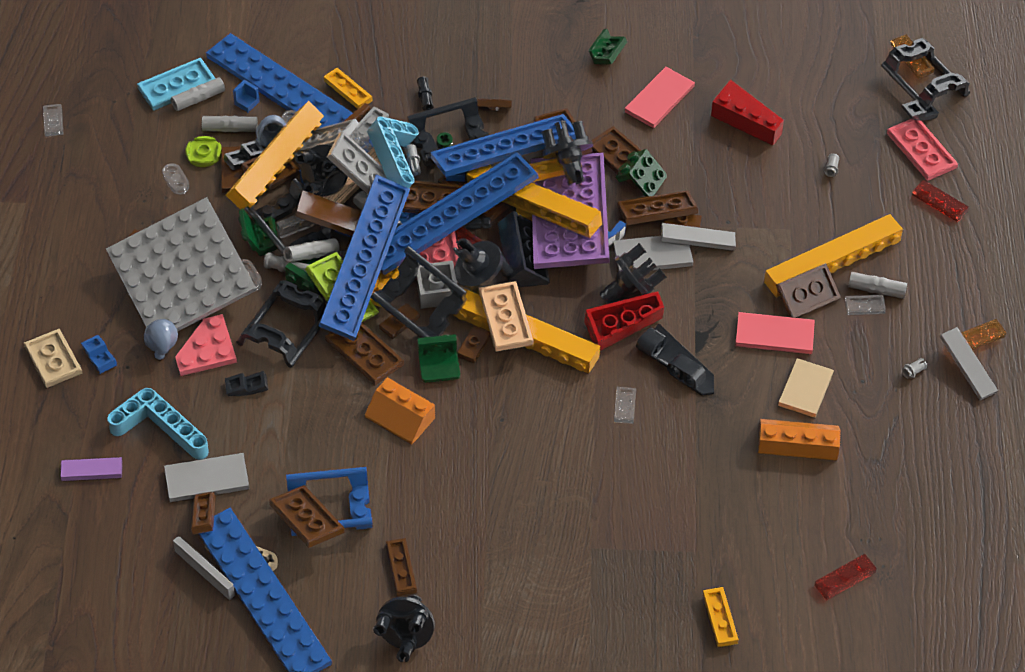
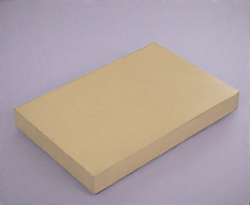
(53, 358)
(806, 388)

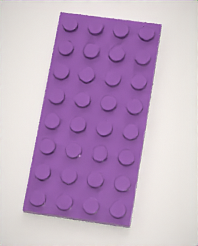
(560, 246)

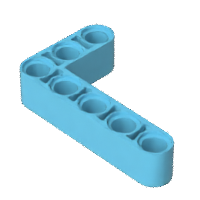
(386, 138)
(150, 404)

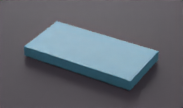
(162, 87)

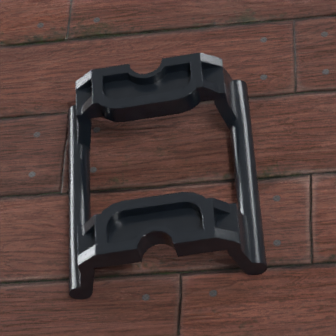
(938, 86)
(425, 141)
(284, 207)
(397, 287)
(276, 339)

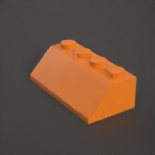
(799, 439)

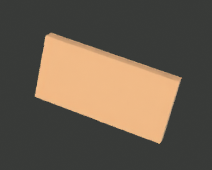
(506, 316)

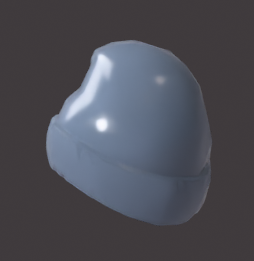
(268, 129)
(160, 337)

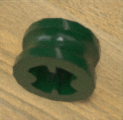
(444, 136)

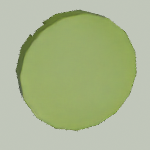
(203, 151)

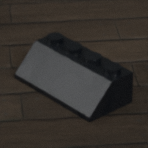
(517, 248)

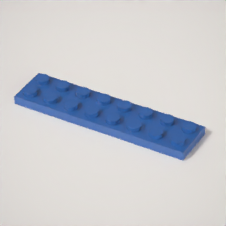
(496, 147)

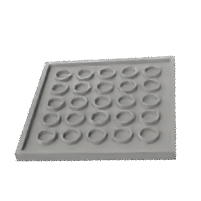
(181, 267)

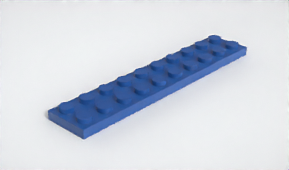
(273, 79)
(459, 208)
(364, 258)
(264, 595)

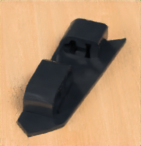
(679, 361)

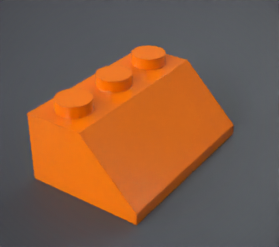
(400, 411)

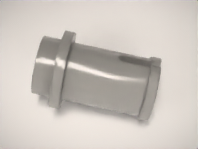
(831, 167)
(910, 370)

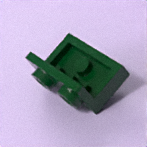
(606, 48)

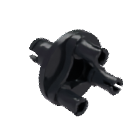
(567, 150)
(320, 173)
(479, 264)
(632, 278)
(405, 624)

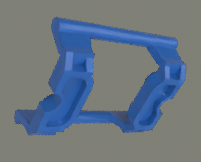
(358, 497)

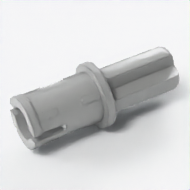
(413, 159)

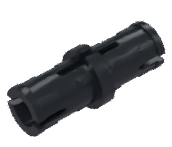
(425, 93)

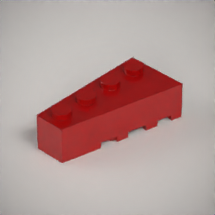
(746, 113)
(622, 318)

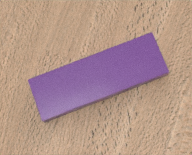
(91, 469)

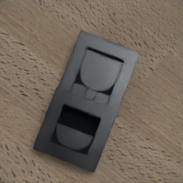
(917, 112)
(247, 152)
(240, 385)

